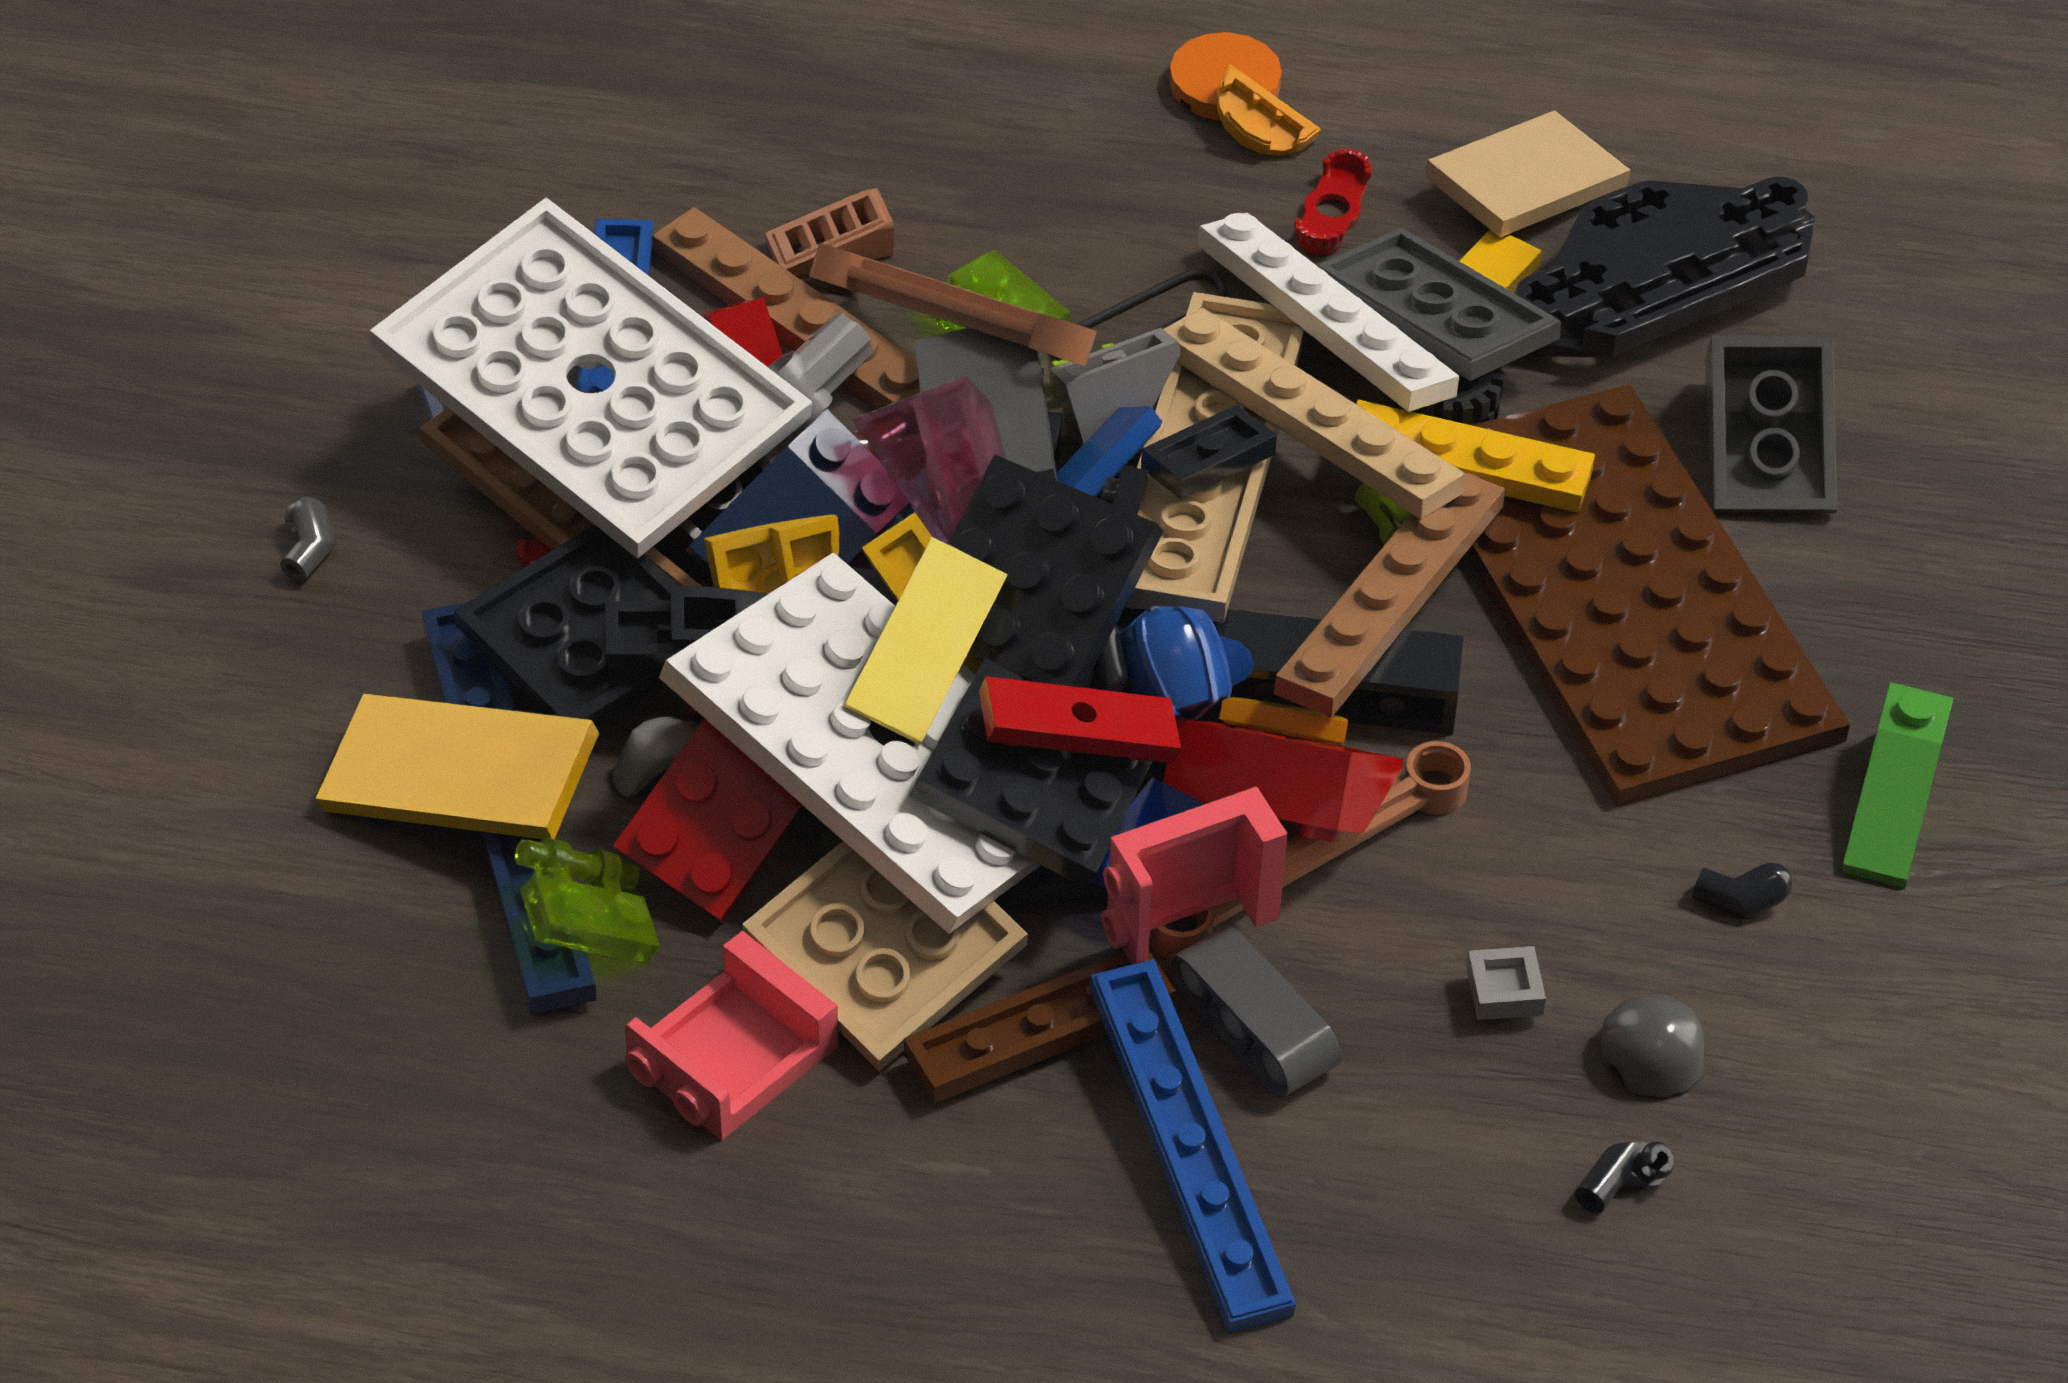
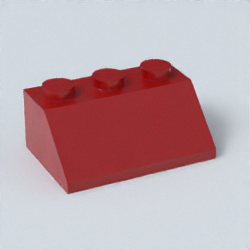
(1300, 778)

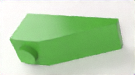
(1897, 785)

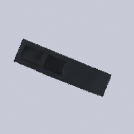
(653, 631)

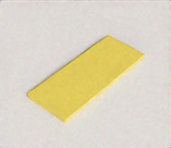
(925, 641)

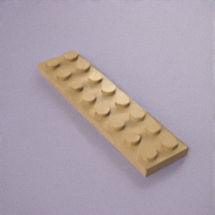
(1207, 530)

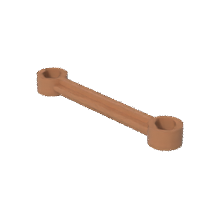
(953, 304)
(1306, 854)

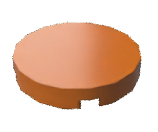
(1204, 60)

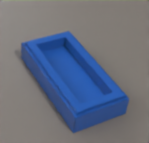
(1109, 448)

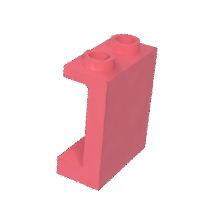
(1192, 865)
(735, 1039)

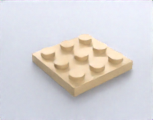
(879, 951)

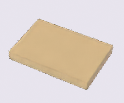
(1527, 173)

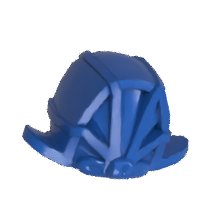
(1182, 658)

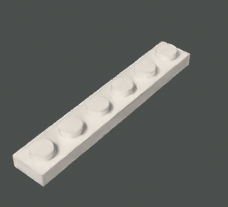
(1328, 311)

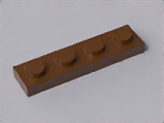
(1011, 1032)

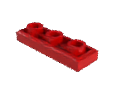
(1079, 719)

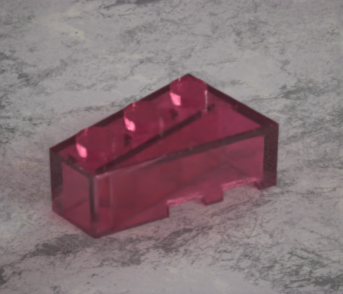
(936, 449)

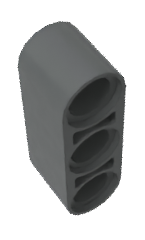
(1255, 1011)

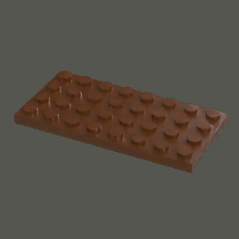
(1647, 613)

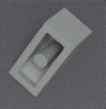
(1114, 377)

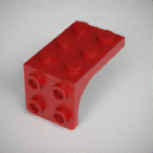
(710, 823)

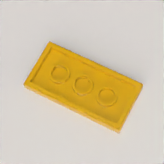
(458, 766)

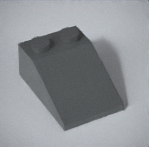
(1771, 423)

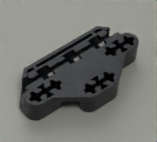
(1668, 259)

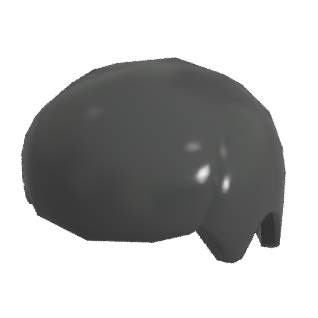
(1654, 1045)

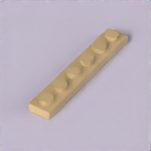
(1315, 414)

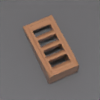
(851, 224)

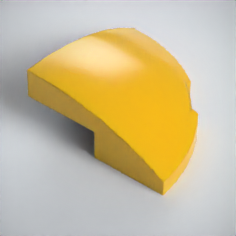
(771, 553)

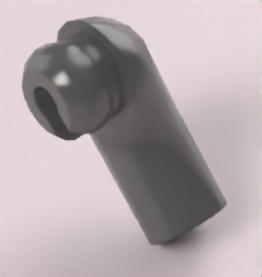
(314, 534)

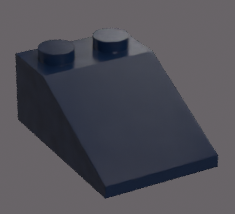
(812, 477)

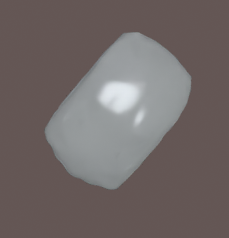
(650, 752)

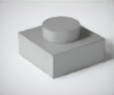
(1505, 983)

